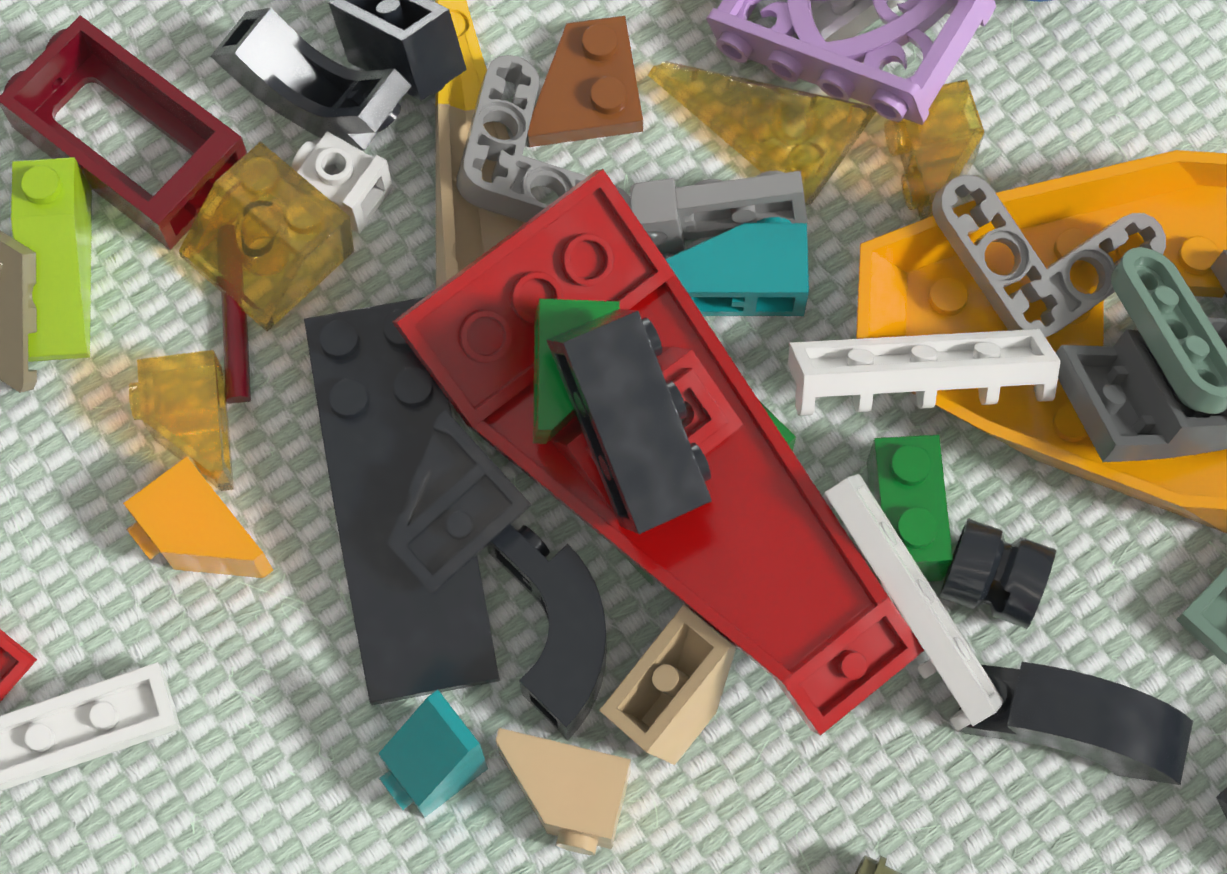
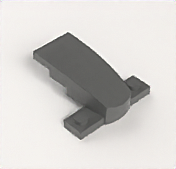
(1131, 404)

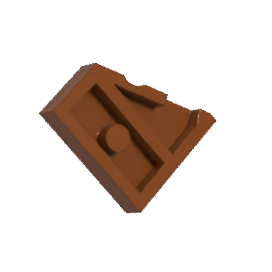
(588, 86)

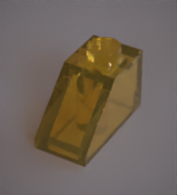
(187, 410)

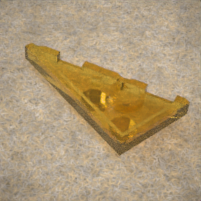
(770, 123)

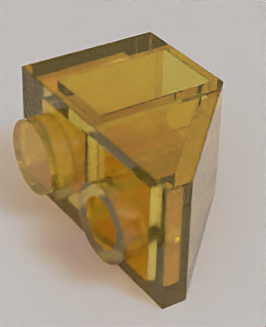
(939, 147)

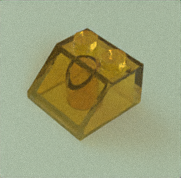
(266, 236)

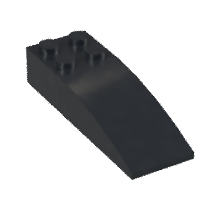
(375, 428)

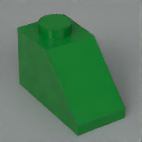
(550, 401)

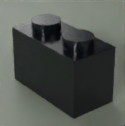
(403, 36)

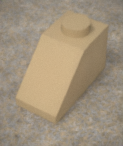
(673, 687)
(569, 788)

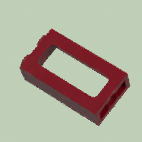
(87, 56)

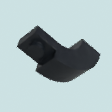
(574, 657)
(1089, 718)

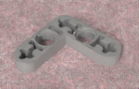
(513, 172)
(1049, 284)

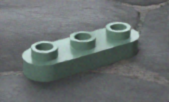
(1174, 328)

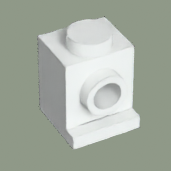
(355, 190)

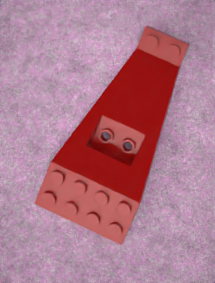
(755, 561)

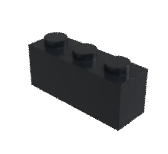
(631, 419)

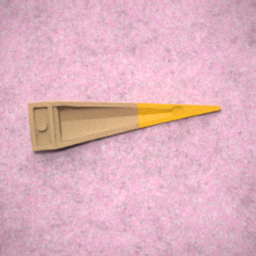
(461, 227)

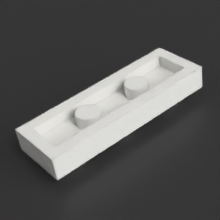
(85, 725)

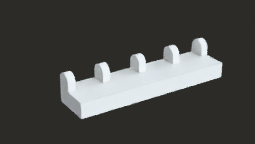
(922, 366)
(916, 602)

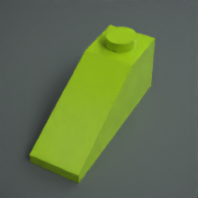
(55, 220)

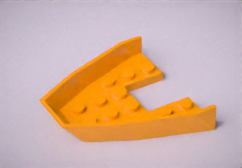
(921, 287)

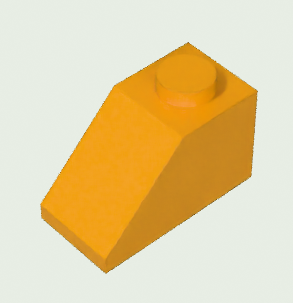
(192, 526)

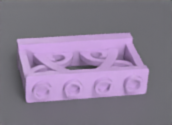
(839, 65)

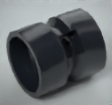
(998, 573)

